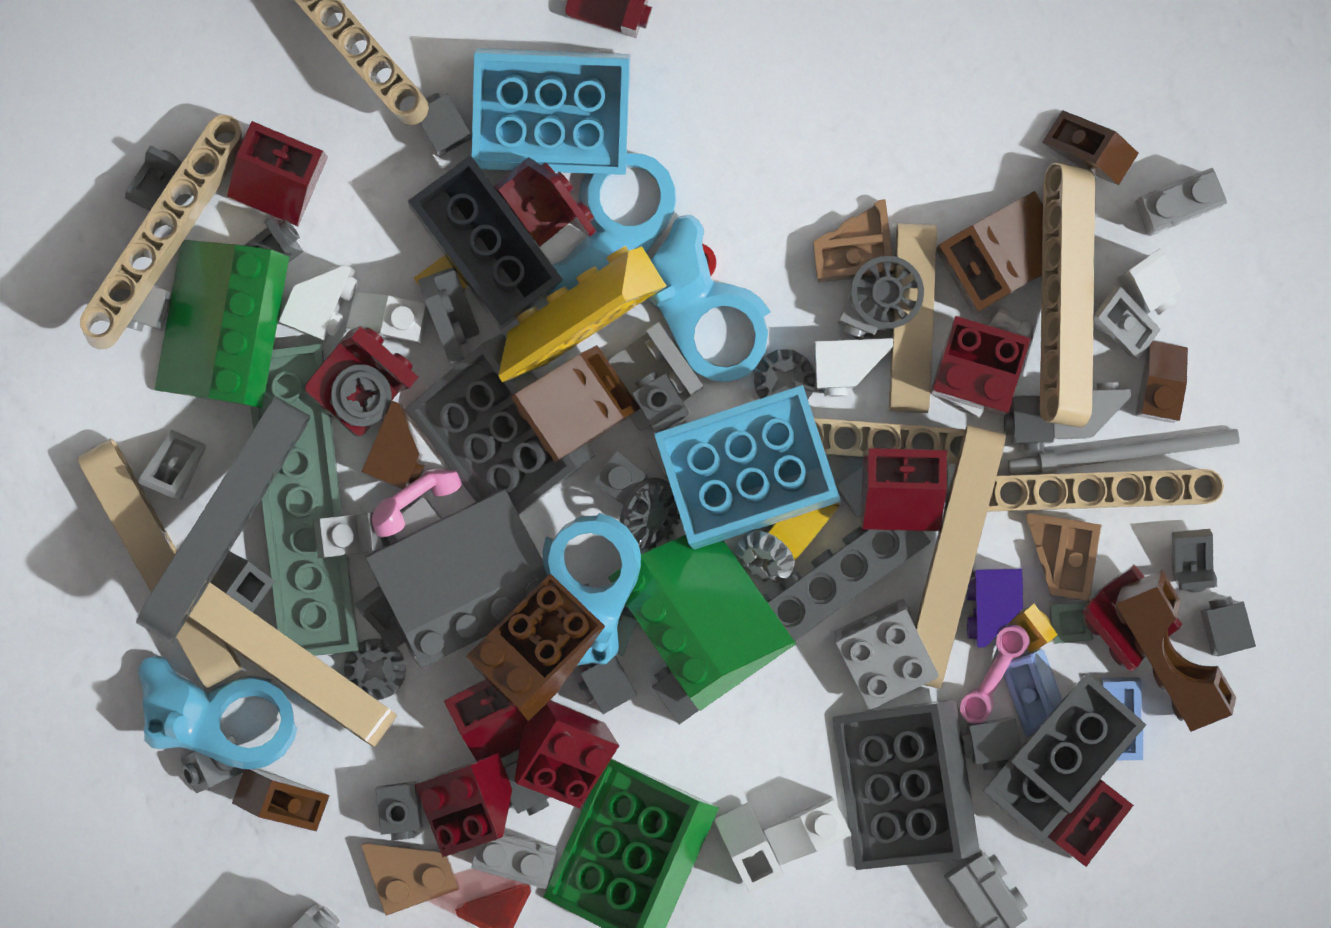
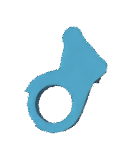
(610, 234)
(693, 293)
(603, 602)
(190, 718)

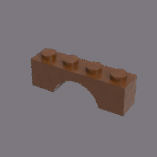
(1197, 691)

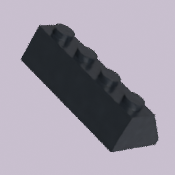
(485, 242)

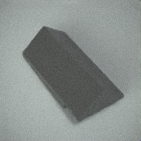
(1064, 758)

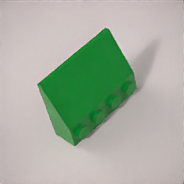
(222, 322)
(705, 617)
(630, 850)

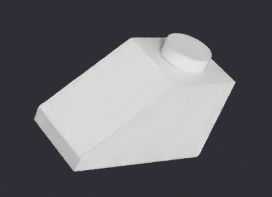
(1152, 283)
(389, 316)
(846, 362)
(807, 831)

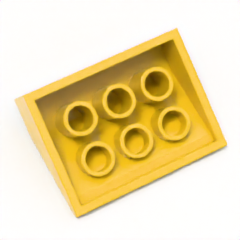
(579, 312)

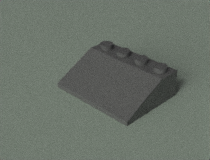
(482, 434)
(457, 576)
(906, 785)

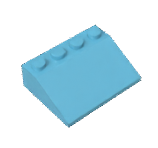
(551, 109)
(747, 467)

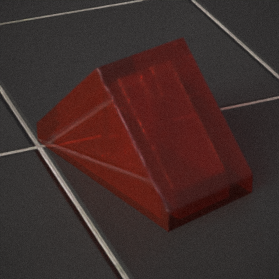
(496, 909)

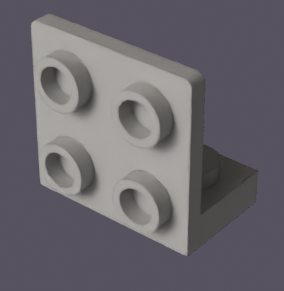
(658, 354)
(885, 654)

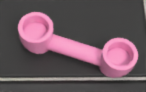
(387, 515)
(979, 702)

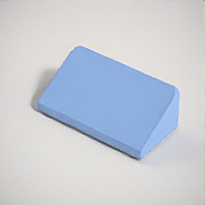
(1032, 689)

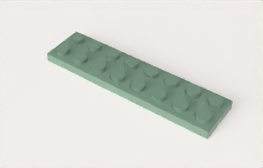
(308, 592)

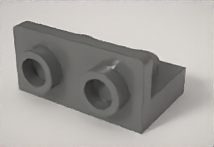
(449, 311)

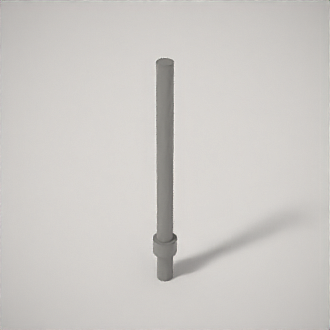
(1049, 462)

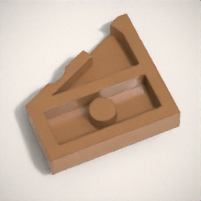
(857, 241)
(1066, 554)
(408, 875)

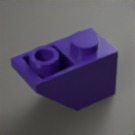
(996, 601)

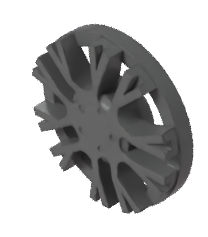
(887, 292)
(650, 512)

